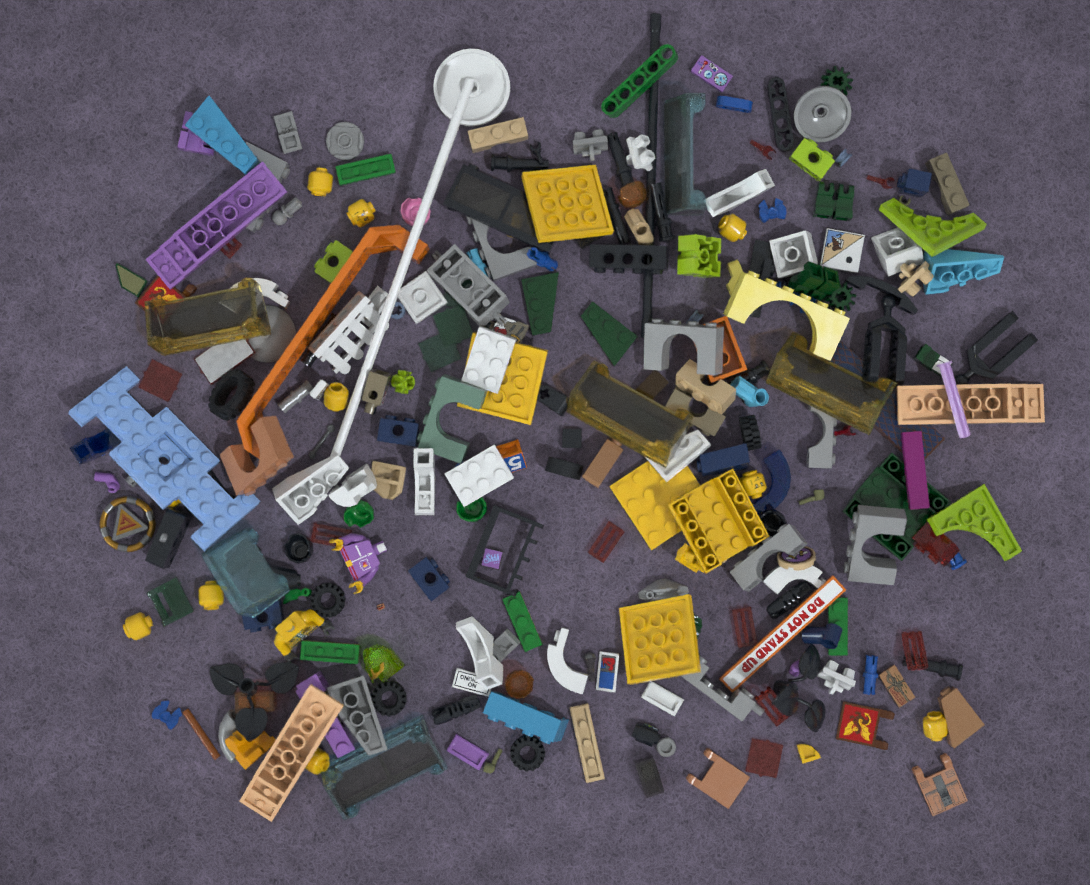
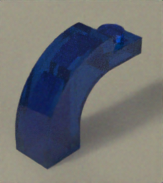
(94, 446)
(780, 484)

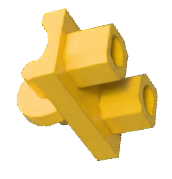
(687, 557)

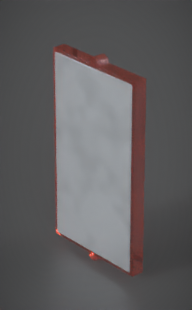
(222, 358)

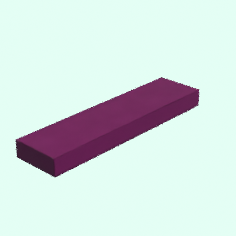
(915, 470)

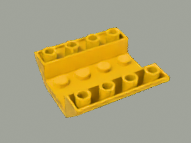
(718, 520)

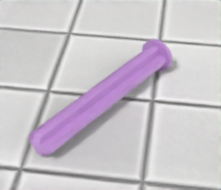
(954, 399)

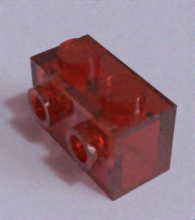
(939, 547)

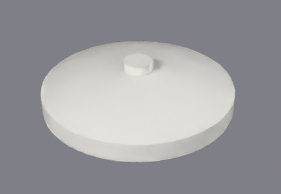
(488, 93)

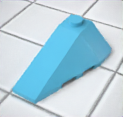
(958, 267)

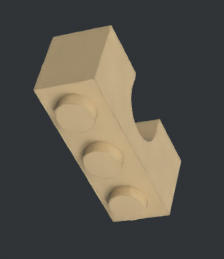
(504, 132)
(716, 397)

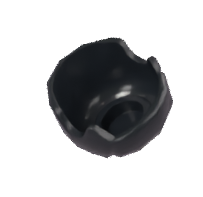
(772, 521)
(299, 548)

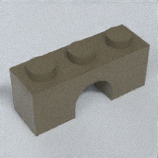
(952, 193)
(708, 421)

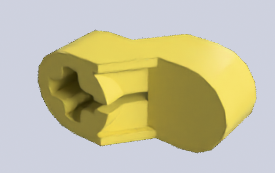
(735, 271)

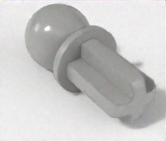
(280, 216)

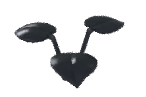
(230, 676)
(787, 691)

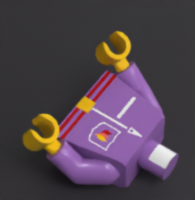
(359, 557)

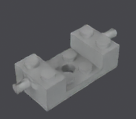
(482, 300)
(738, 704)

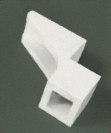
(739, 193)

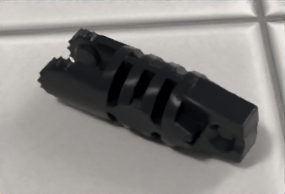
(789, 600)
(455, 709)

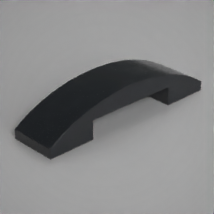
(904, 302)

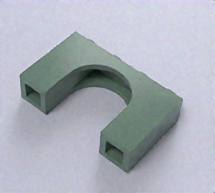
(448, 390)

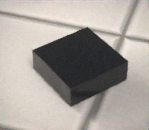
(572, 438)

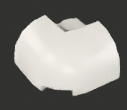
(354, 487)

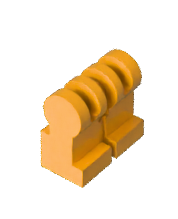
(249, 751)

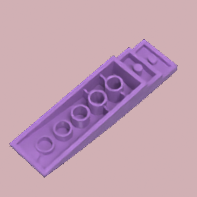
(216, 225)

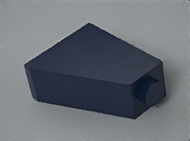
(723, 460)

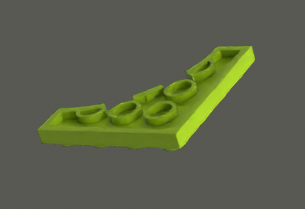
(930, 231)
(979, 515)

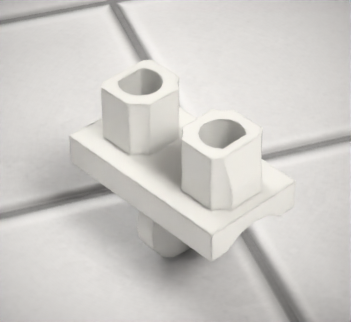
(638, 154)
(834, 680)

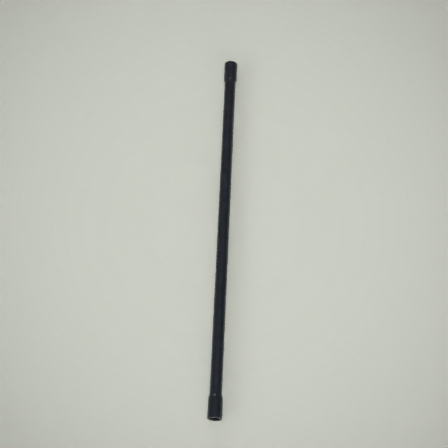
(655, 29)

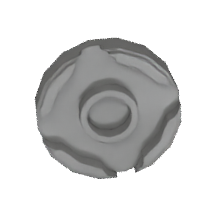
(345, 141)

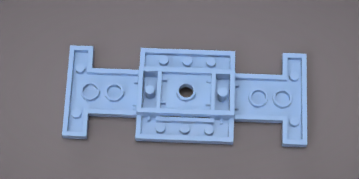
(143, 445)

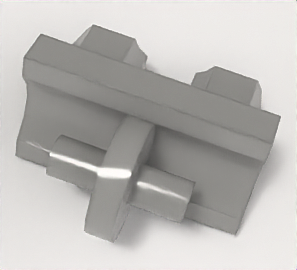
(590, 146)

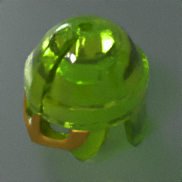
(381, 662)

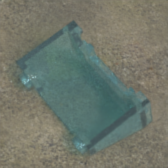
(245, 573)

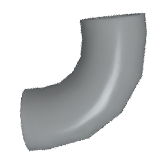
(226, 729)

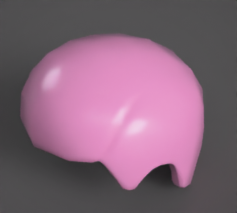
(409, 210)

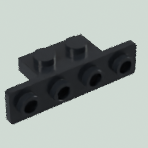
(761, 264)

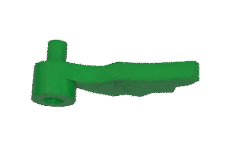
(295, 594)

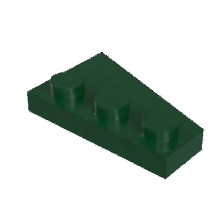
(540, 301)
(608, 332)

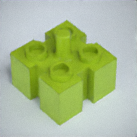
(699, 256)

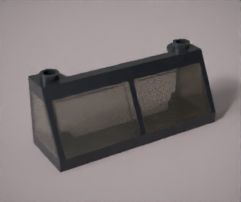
(494, 205)

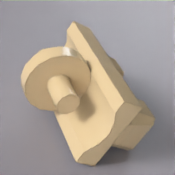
(909, 284)

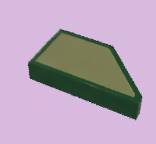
(130, 281)

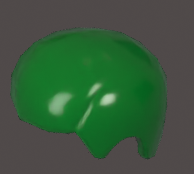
(473, 511)
(359, 514)

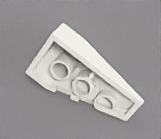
(306, 489)

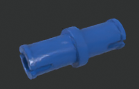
(542, 259)
(870, 674)

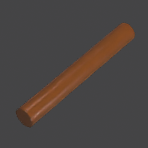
(201, 734)

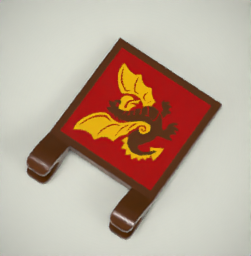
(159, 289)
(860, 724)

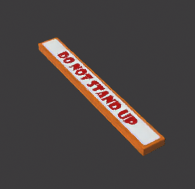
(782, 633)

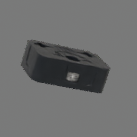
(168, 538)

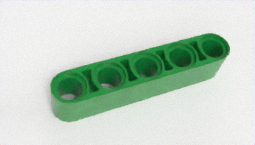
(630, 83)

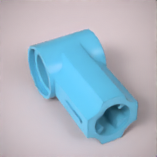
(749, 393)

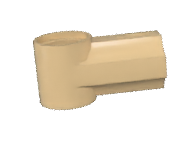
(639, 227)

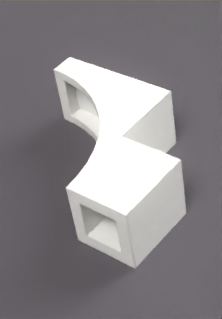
(480, 643)

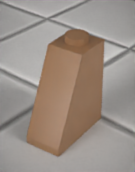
(603, 462)
(959, 716)

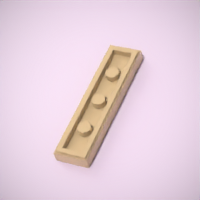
(587, 743)

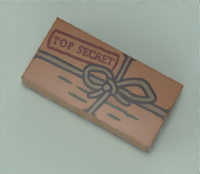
(896, 686)

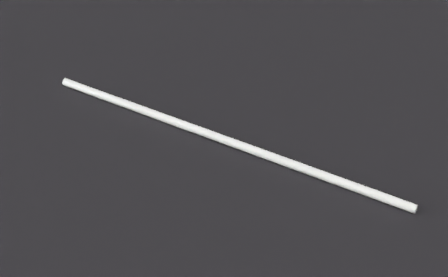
(403, 265)

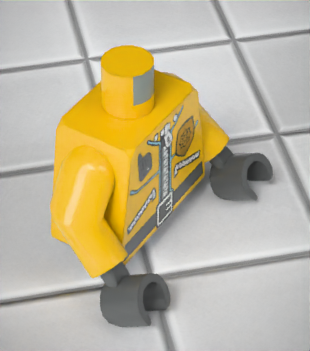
(296, 628)

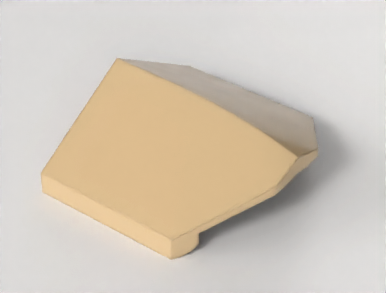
(389, 479)

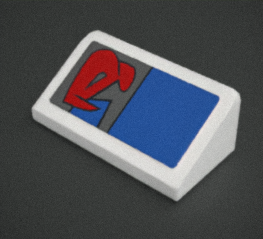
(607, 671)

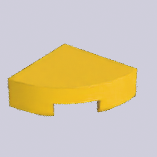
(807, 753)

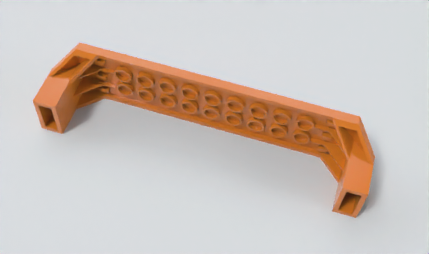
(375, 241)

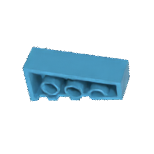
(217, 131)
(525, 717)

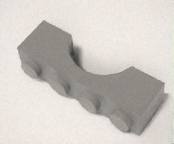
(821, 454)
(749, 572)

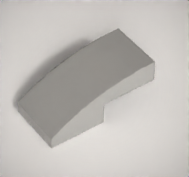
(288, 132)
(504, 644)

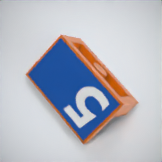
(512, 455)

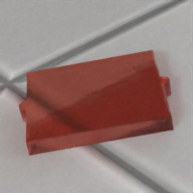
(160, 380)
(764, 758)

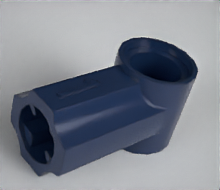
(827, 636)

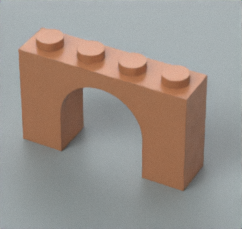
(273, 456)

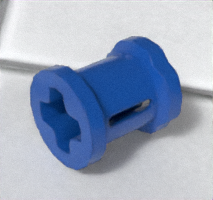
(957, 561)

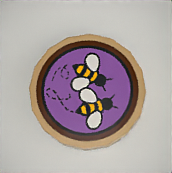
(800, 561)

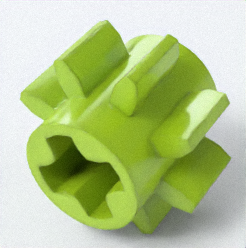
(403, 381)

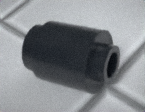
(646, 734)

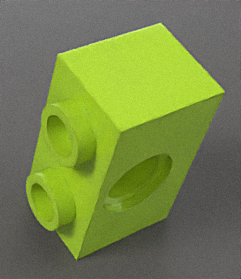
(800, 158)
(333, 250)

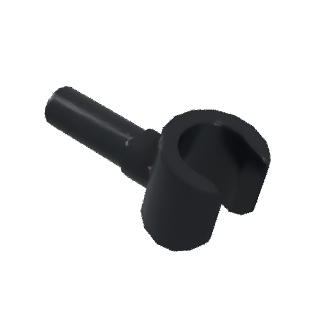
(537, 152)

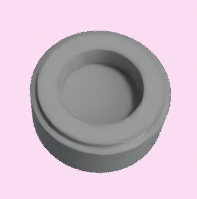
(666, 747)

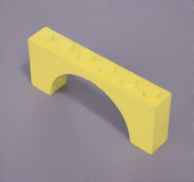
(753, 292)

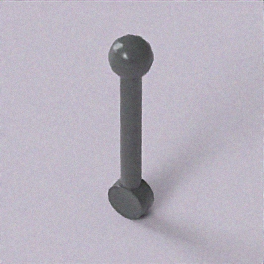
(312, 454)

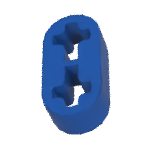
(734, 104)

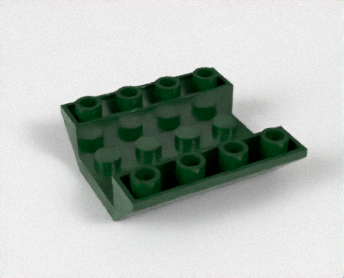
(888, 489)

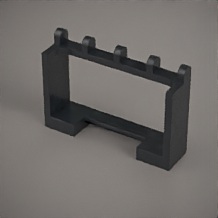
(482, 545)

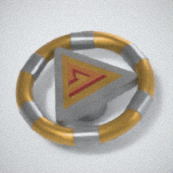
(127, 524)

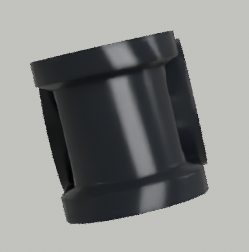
(556, 401)

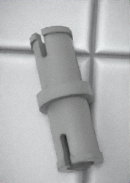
(295, 397)

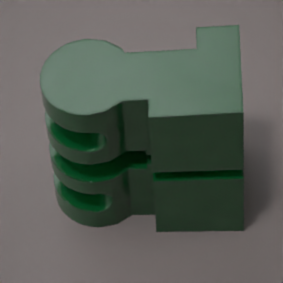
(840, 208)
(815, 281)

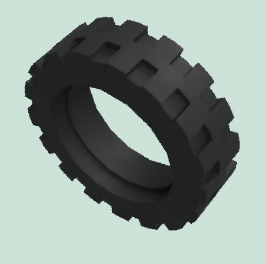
(238, 401)

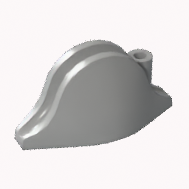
(662, 589)

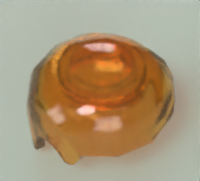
(632, 194)
(515, 687)

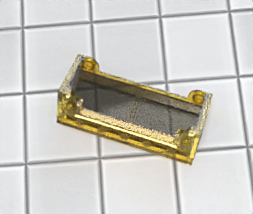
(207, 319)
(829, 385)
(628, 415)

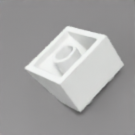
(895, 249)
(792, 253)

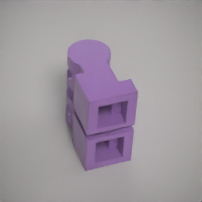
(190, 142)

